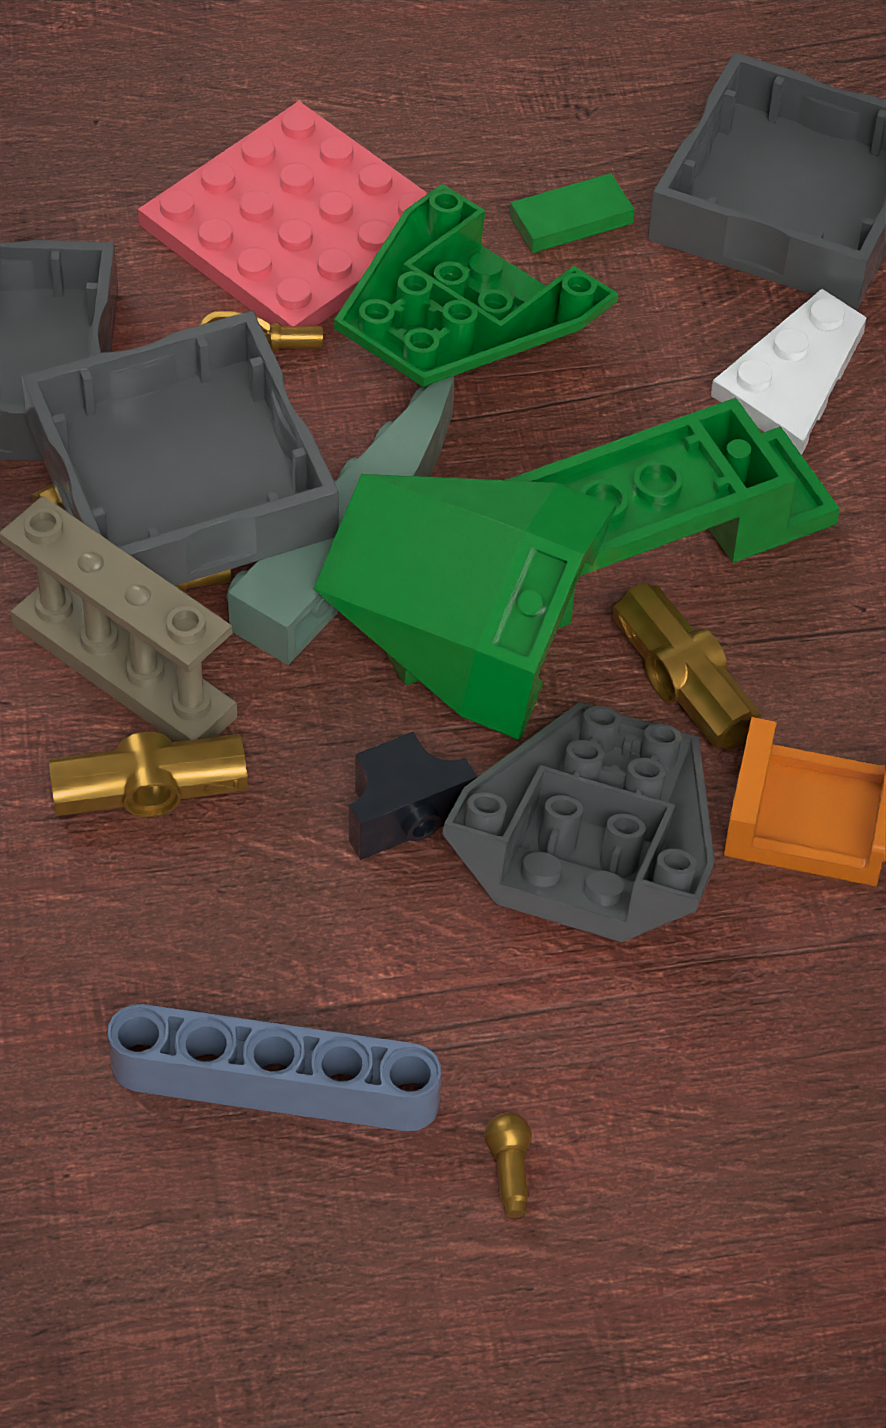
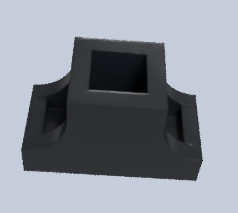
(402, 794)

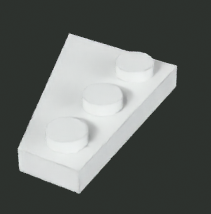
(794, 367)

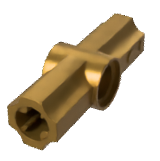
(686, 665)
(148, 774)

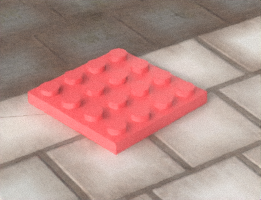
(284, 217)

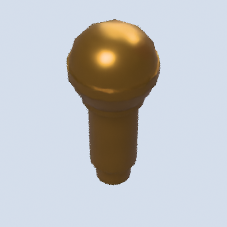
(508, 1141)

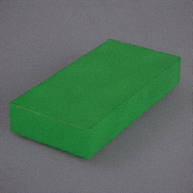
(571, 213)

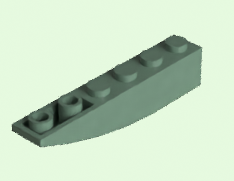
(276, 598)

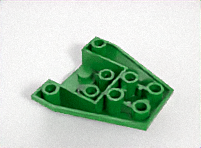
(449, 304)
(464, 582)

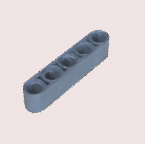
(250, 1045)

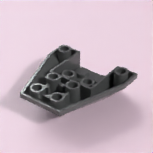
(591, 824)

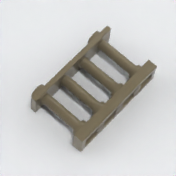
(119, 624)

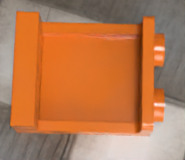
(808, 810)

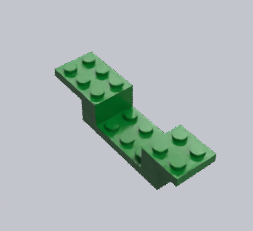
(692, 477)

